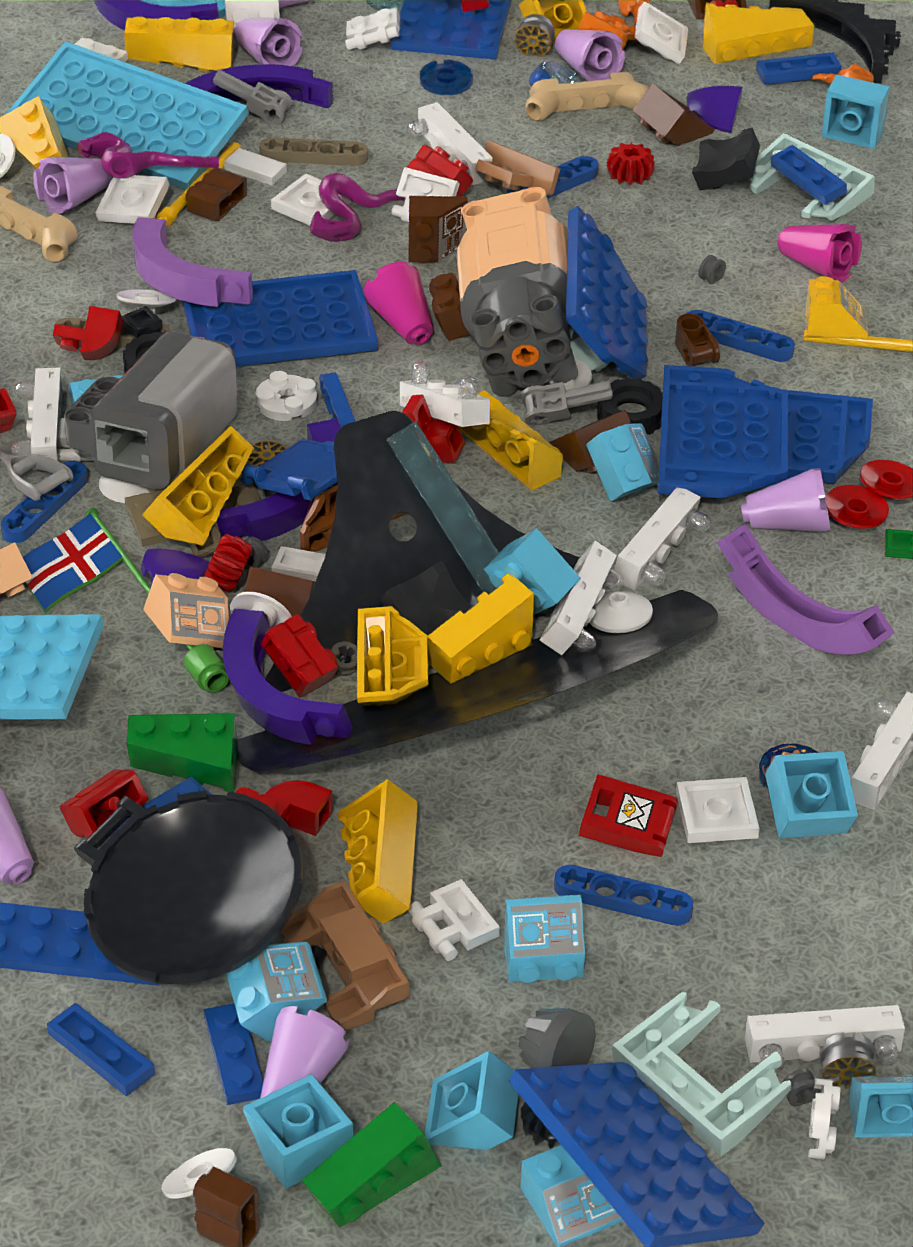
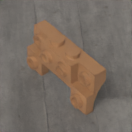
(355, 951)

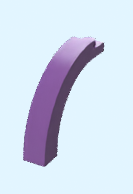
(181, 278)
(792, 610)

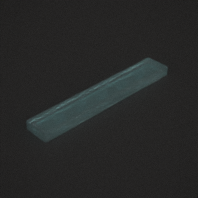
(445, 502)

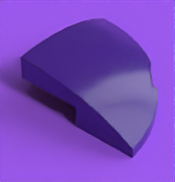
(716, 105)
(172, 561)

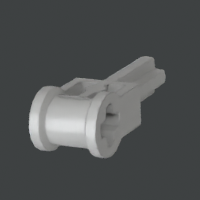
(259, 100)
(554, 400)

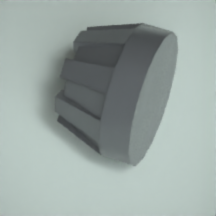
(557, 1038)

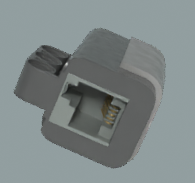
(158, 412)

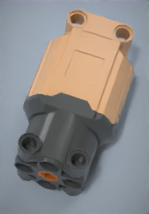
(516, 290)

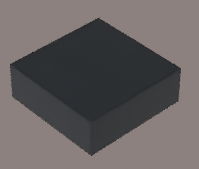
(141, 322)

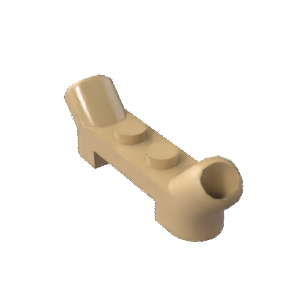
(550, 96)
(52, 232)

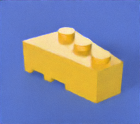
(33, 132)
(485, 633)

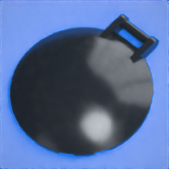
(190, 885)

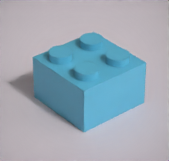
(855, 111)
(537, 567)
(811, 794)

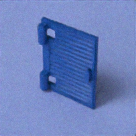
(300, 468)

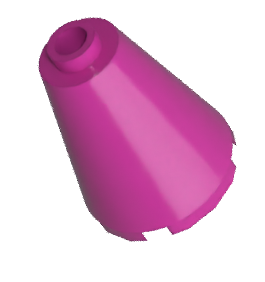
(823, 248)
(401, 301)

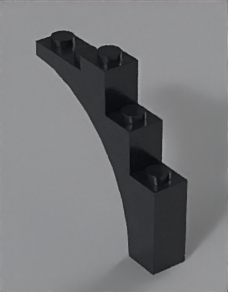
(847, 21)

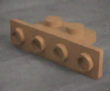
(517, 169)

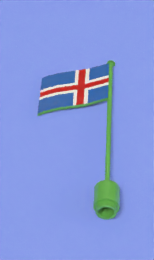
(83, 557)

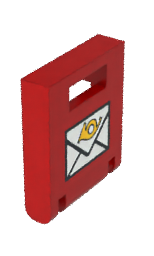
(635, 818)

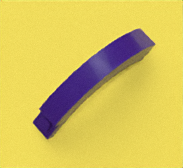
(119, 10)
(293, 80)
(278, 512)
(271, 709)

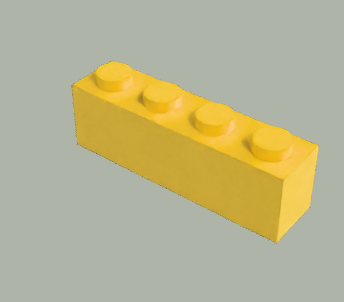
(752, 31)
(181, 42)
(516, 446)
(197, 495)
(381, 849)

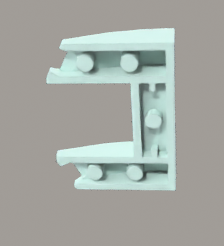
(859, 183)
(715, 1117)

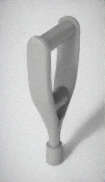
(19, 464)

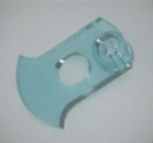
(562, 73)

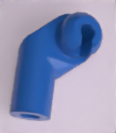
(538, 74)

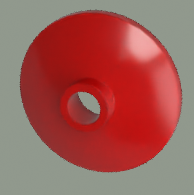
(888, 478)
(857, 506)

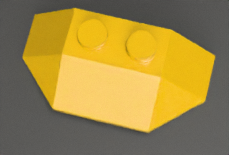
(389, 657)

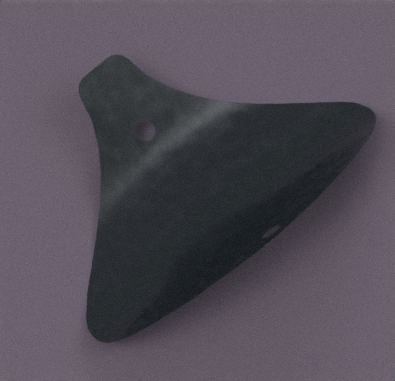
(368, 561)

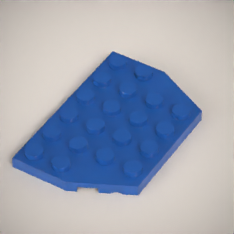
(603, 298)
(826, 432)
(720, 433)

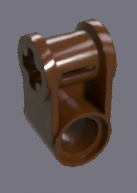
(695, 341)

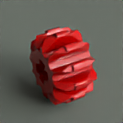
(630, 163)
(229, 562)

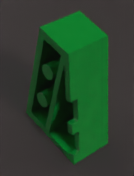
(185, 746)
(372, 1166)

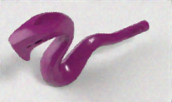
(122, 163)
(343, 185)

